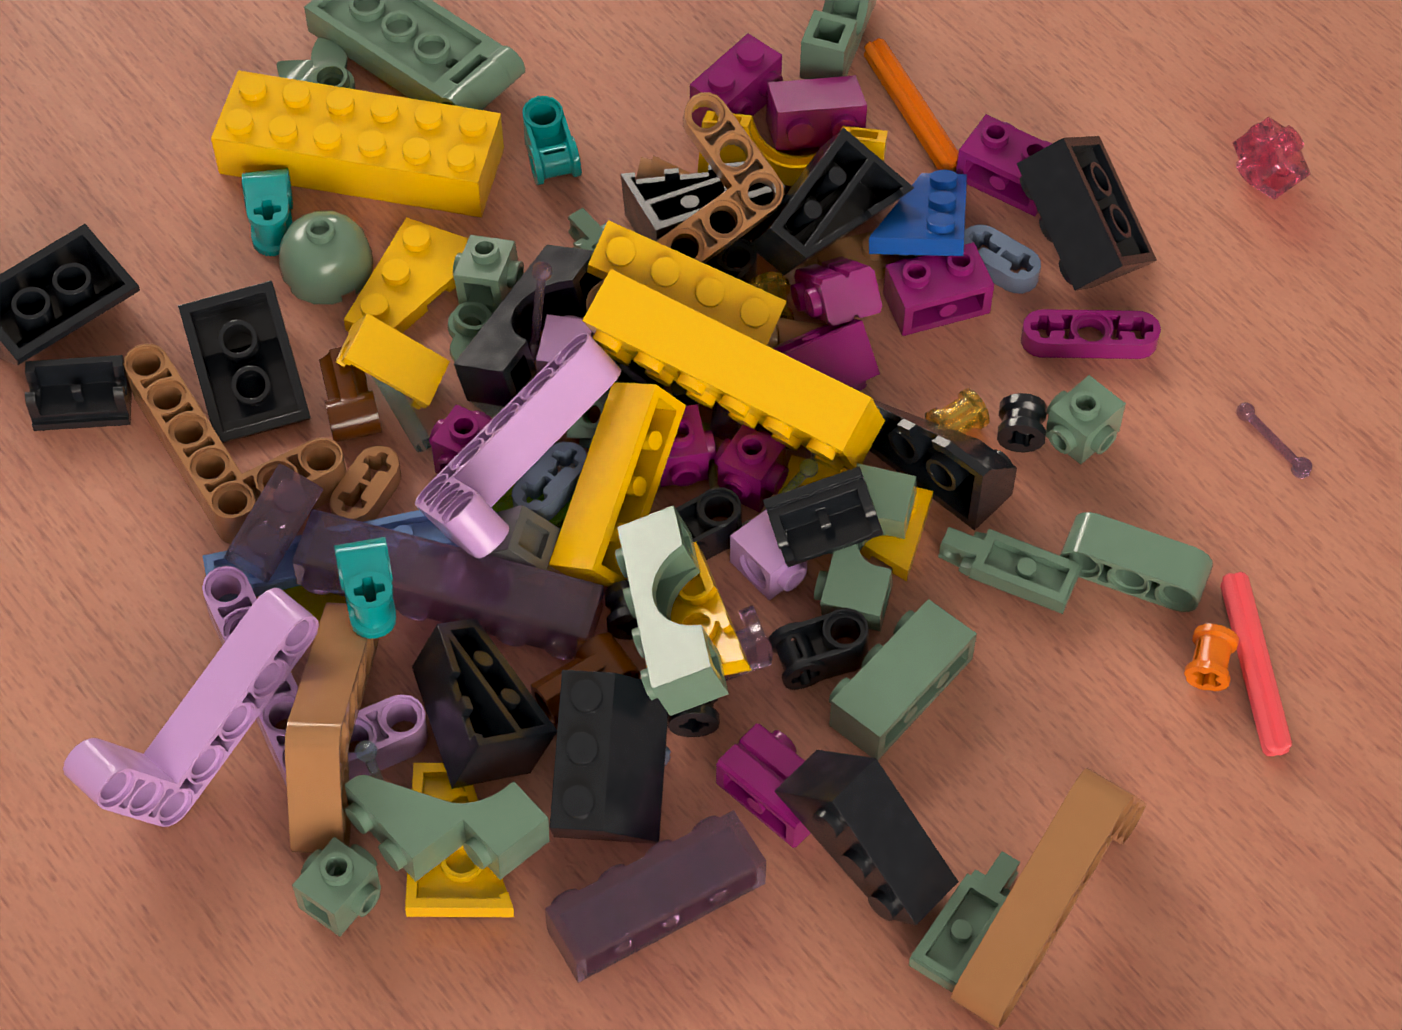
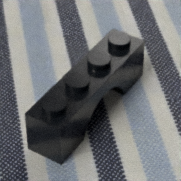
(498, 357)

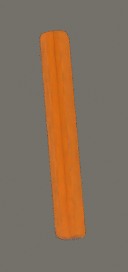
(911, 105)

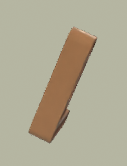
(735, 179)
(159, 388)
(322, 730)
(1045, 895)

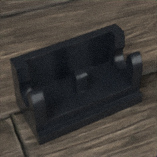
(78, 393)
(823, 517)

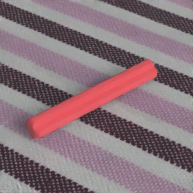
(1256, 665)

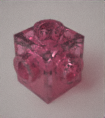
(1271, 157)

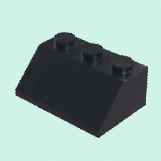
(1085, 211)
(58, 293)
(608, 759)

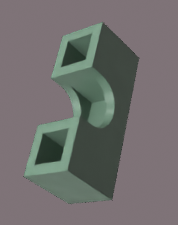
(833, 38)
(851, 578)

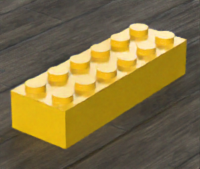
(360, 142)
(734, 371)

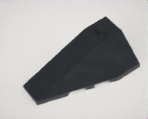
(958, 468)

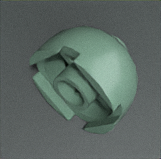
(325, 257)

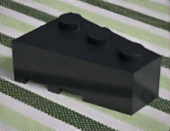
(828, 200)
(664, 202)
(478, 707)
(869, 833)

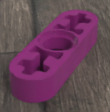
(1104, 320)

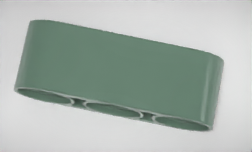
(1138, 561)

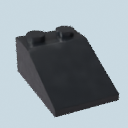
(244, 362)

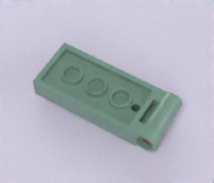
(418, 49)

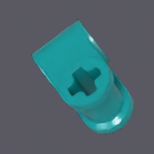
(549, 140)
(268, 208)
(367, 585)

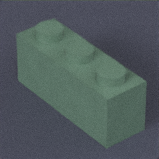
(901, 678)

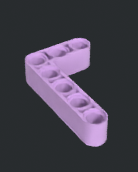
(511, 443)
(372, 722)
(206, 724)

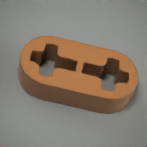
(358, 484)

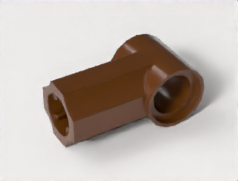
(349, 403)
(598, 654)

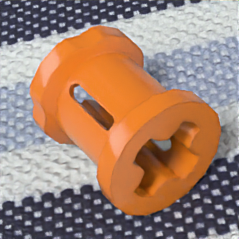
(1211, 657)

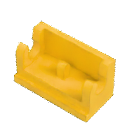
(394, 359)

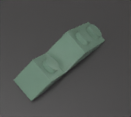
(425, 830)

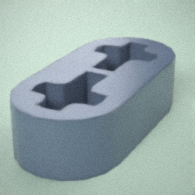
(1004, 255)
(545, 479)

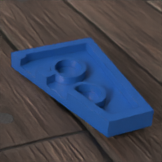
(926, 219)

